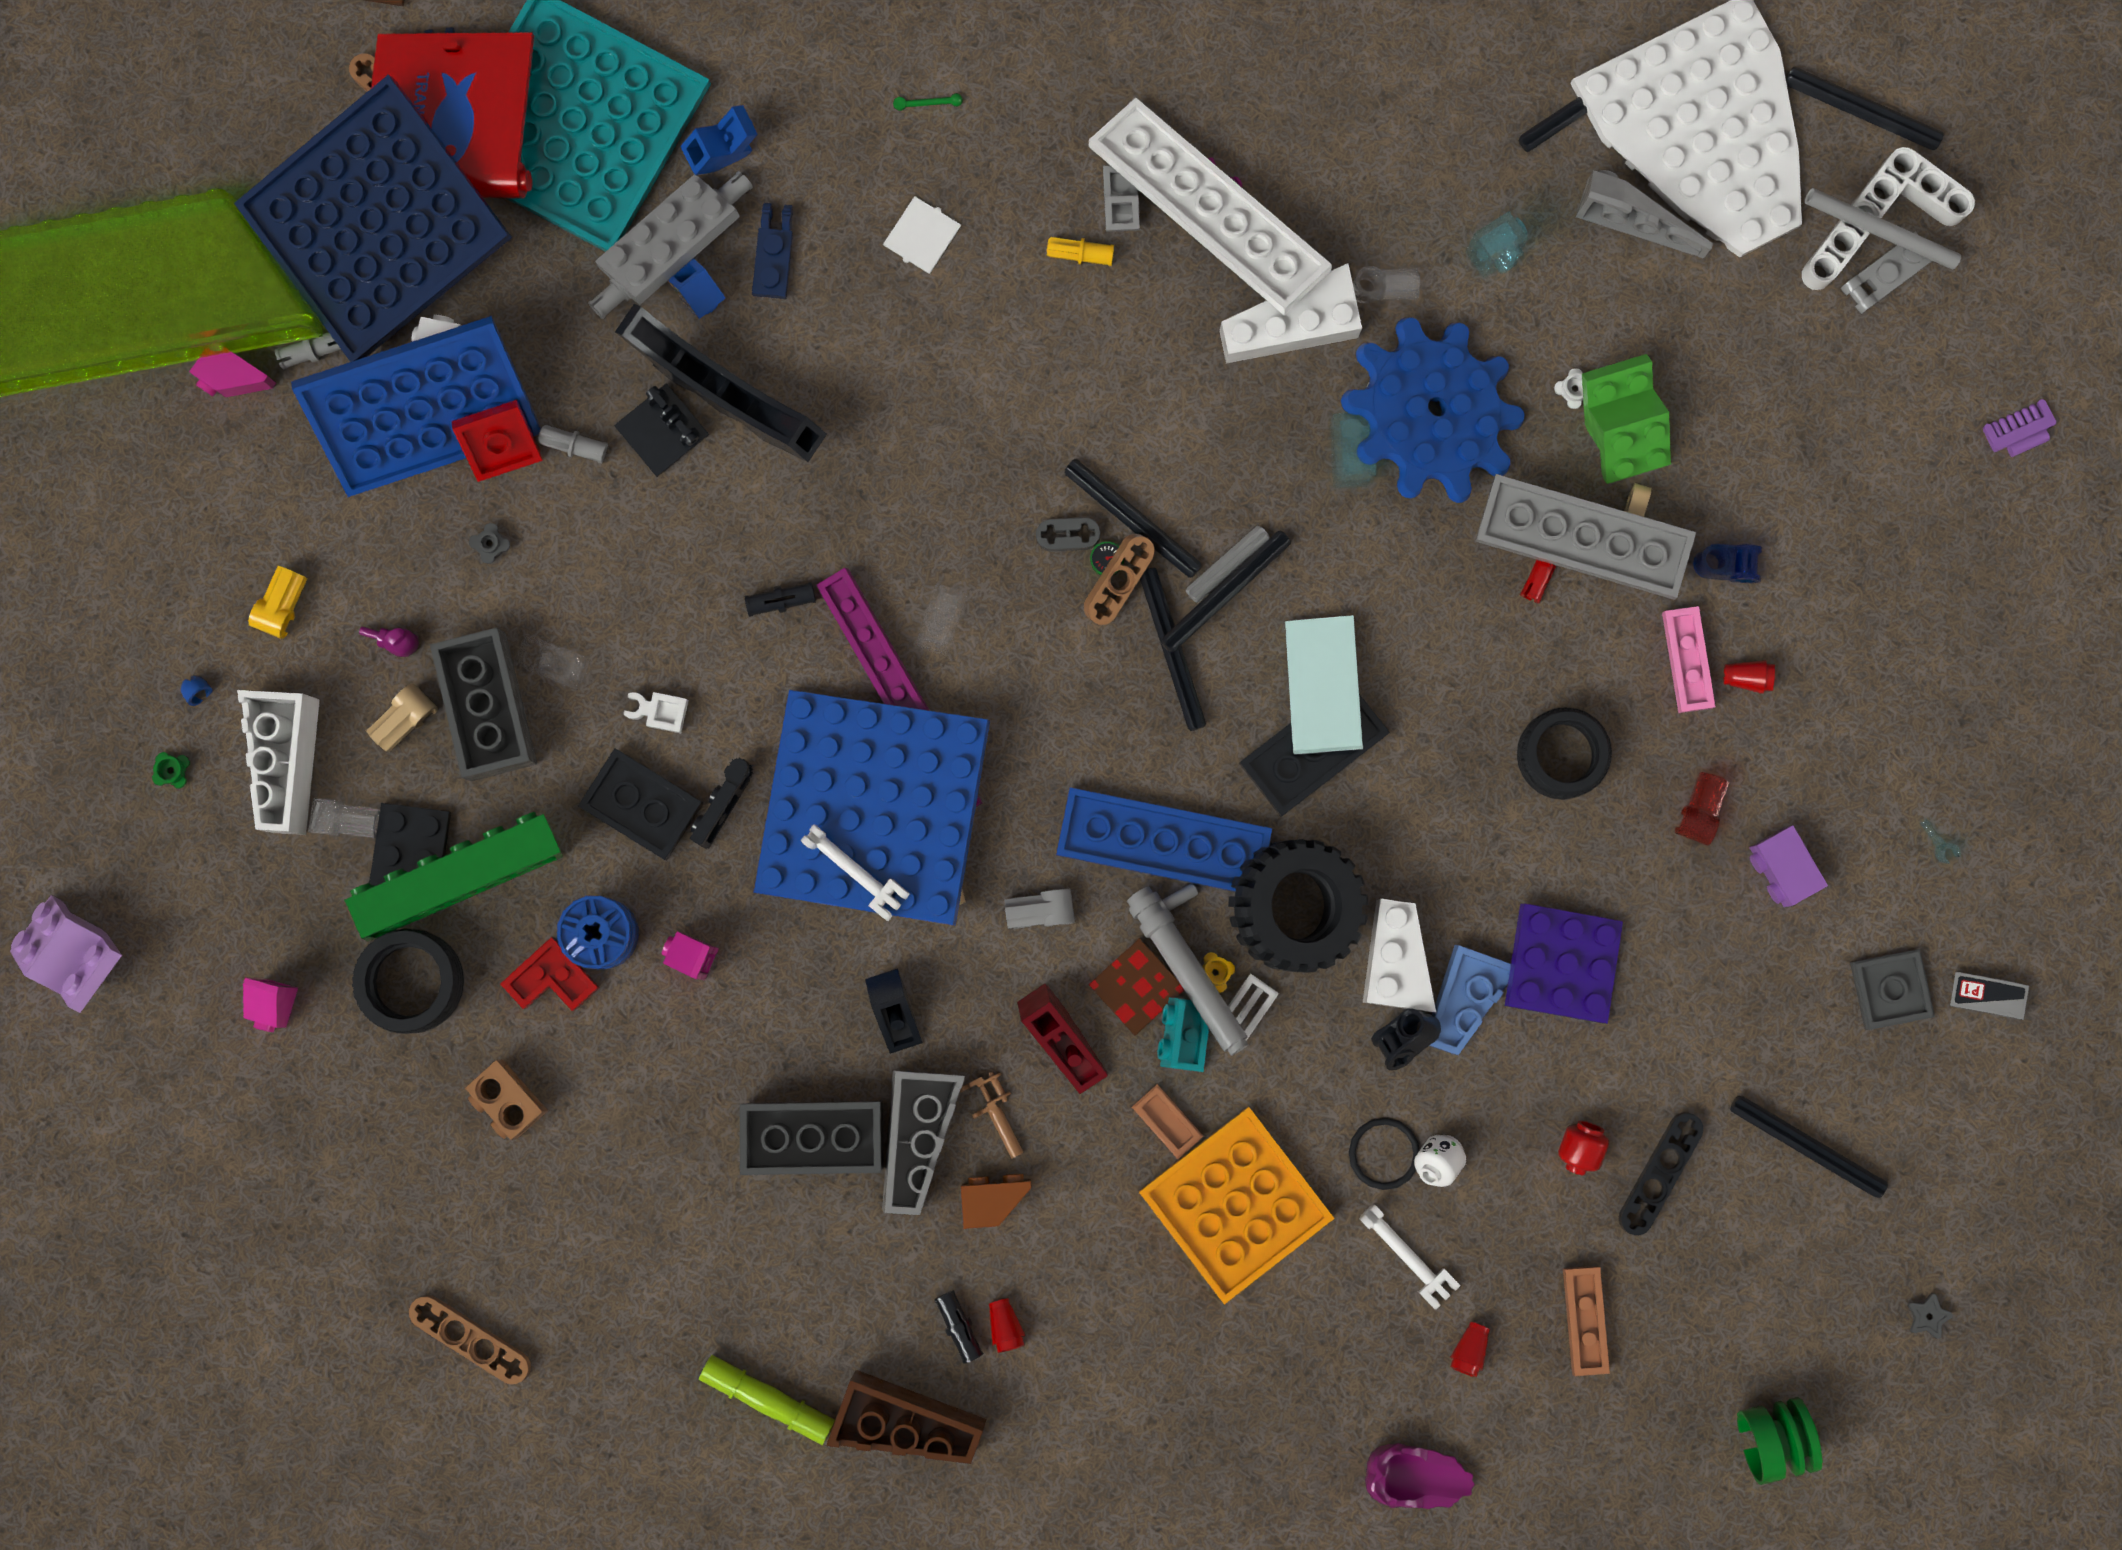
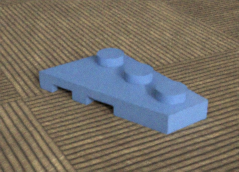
(1466, 995)

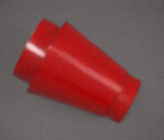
(1751, 676)
(1005, 1326)
(1471, 1350)

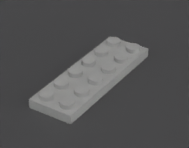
(1585, 536)

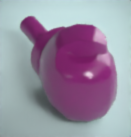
(396, 641)

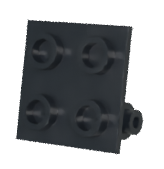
(661, 429)

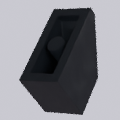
(893, 1011)

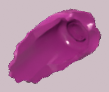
(1415, 1477)

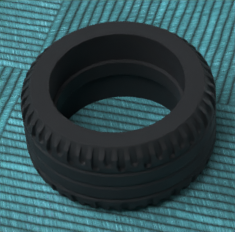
(1594, 733)

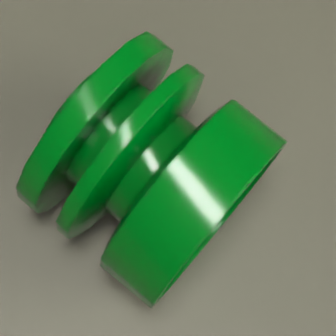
(1784, 1440)

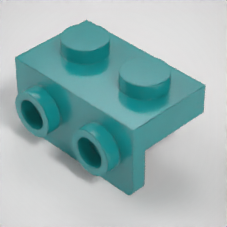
(1184, 1036)

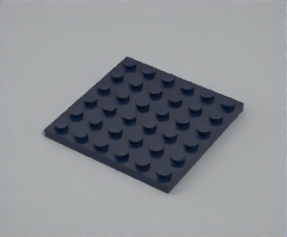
(372, 220)

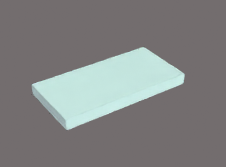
(1323, 685)

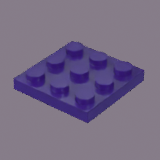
(1563, 963)

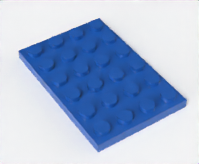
(396, 407)

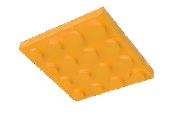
(1236, 1205)

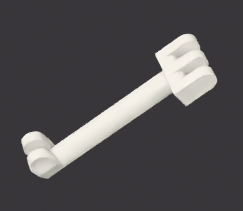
(883, 894)
(1373, 1219)

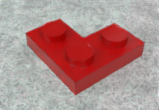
(547, 970)

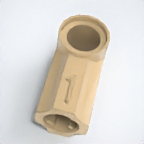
(404, 715)

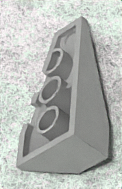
(1628, 210)

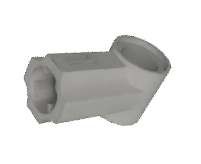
(1045, 909)

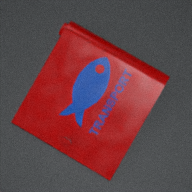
(471, 97)

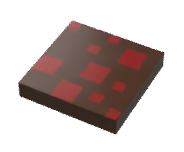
(1136, 986)

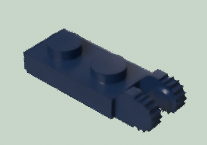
(773, 255)

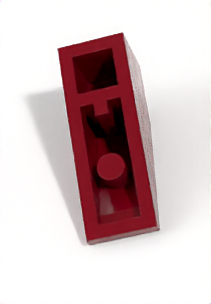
(1061, 1038)

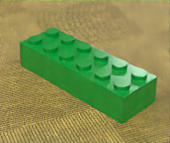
(453, 878)

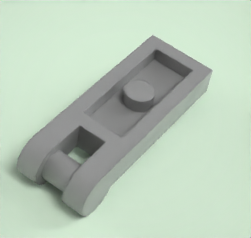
(1884, 276)

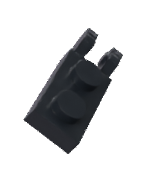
(722, 803)

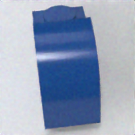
(721, 144)

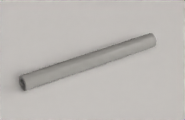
(1882, 228)

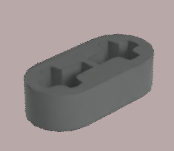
(1066, 526)

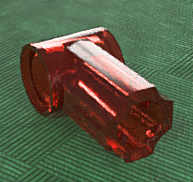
(1701, 813)

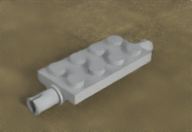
(667, 240)

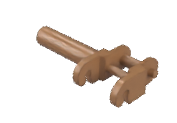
(996, 1113)

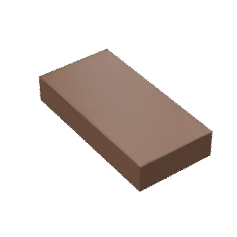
(1167, 1121)

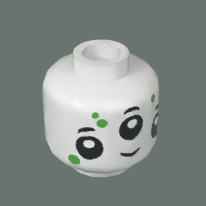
(1440, 1160)

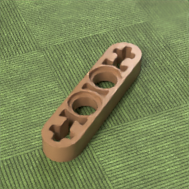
(467, 1344)

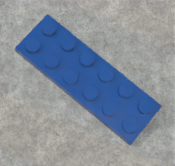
(1157, 839)

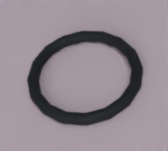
(1353, 1159)

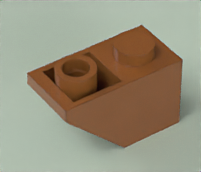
(990, 1203)

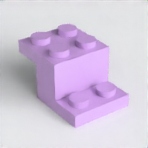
(64, 953)

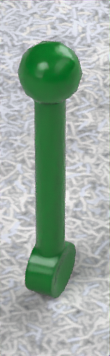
(900, 103)

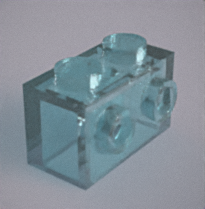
(1498, 245)
(1346, 434)

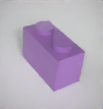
(1787, 867)

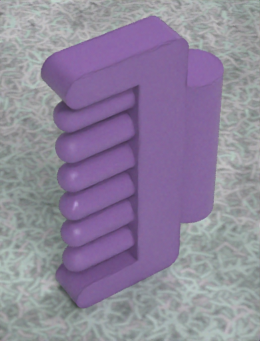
(2025, 437)

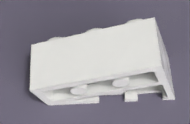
(1397, 959)

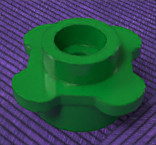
(163, 763)

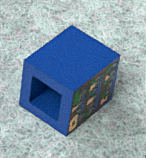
(696, 289)

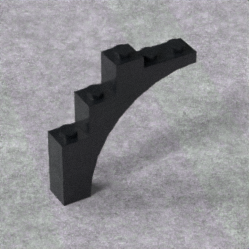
(719, 387)

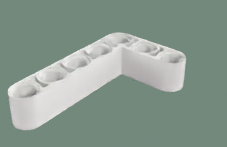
(1892, 184)

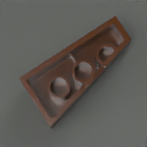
(903, 1422)

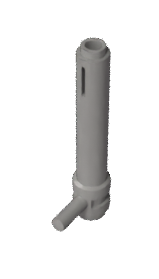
(1159, 926)

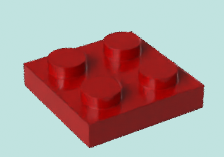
(496, 440)

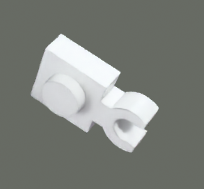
(663, 711)

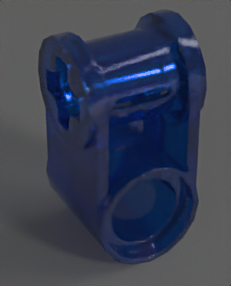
(1735, 563)

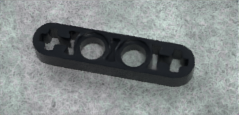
(1666, 1177)

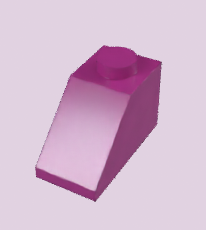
(229, 375)
(689, 955)
(267, 1003)

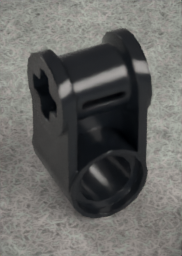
(1400, 1038)

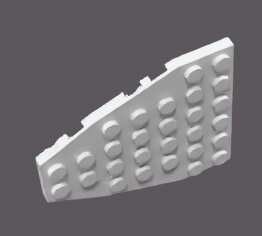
(1706, 124)

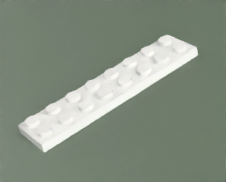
(1210, 206)

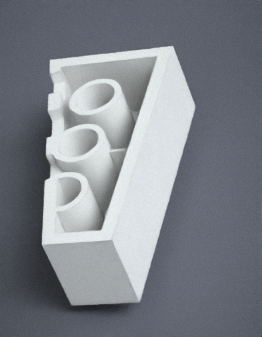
(280, 756)

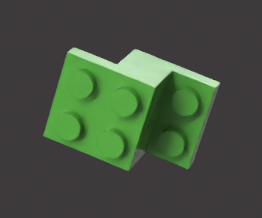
(1626, 418)

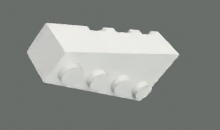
(1320, 318)

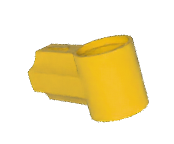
(276, 608)

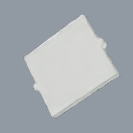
(922, 235)

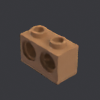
(512, 1093)

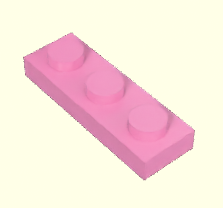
(1688, 659)

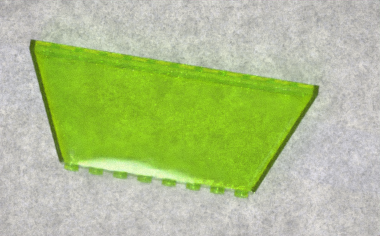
(139, 292)

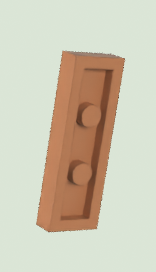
(1586, 1321)

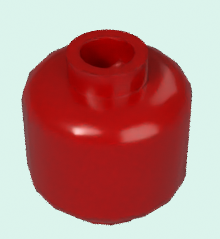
(1583, 1147)

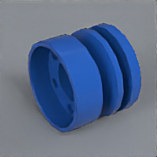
(617, 928)

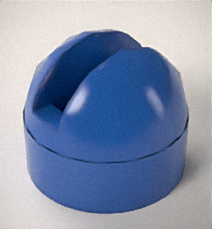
(190, 688)

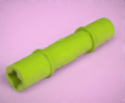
(766, 1399)

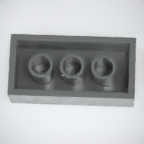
(483, 704)
(811, 1137)

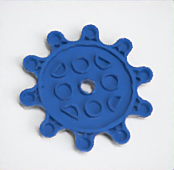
(1405, 428)

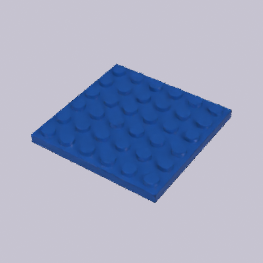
(886, 790)

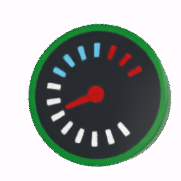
(1102, 555)

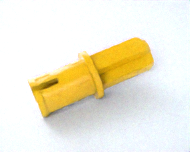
(1080, 251)

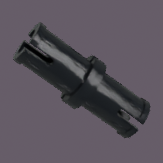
(756, 603)
(958, 1327)

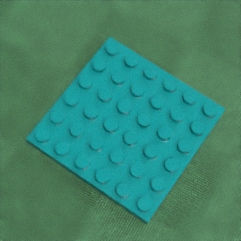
(597, 120)

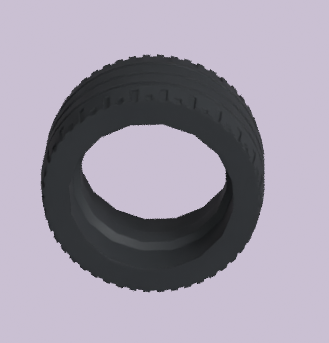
(367, 970)

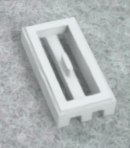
(1261, 986)

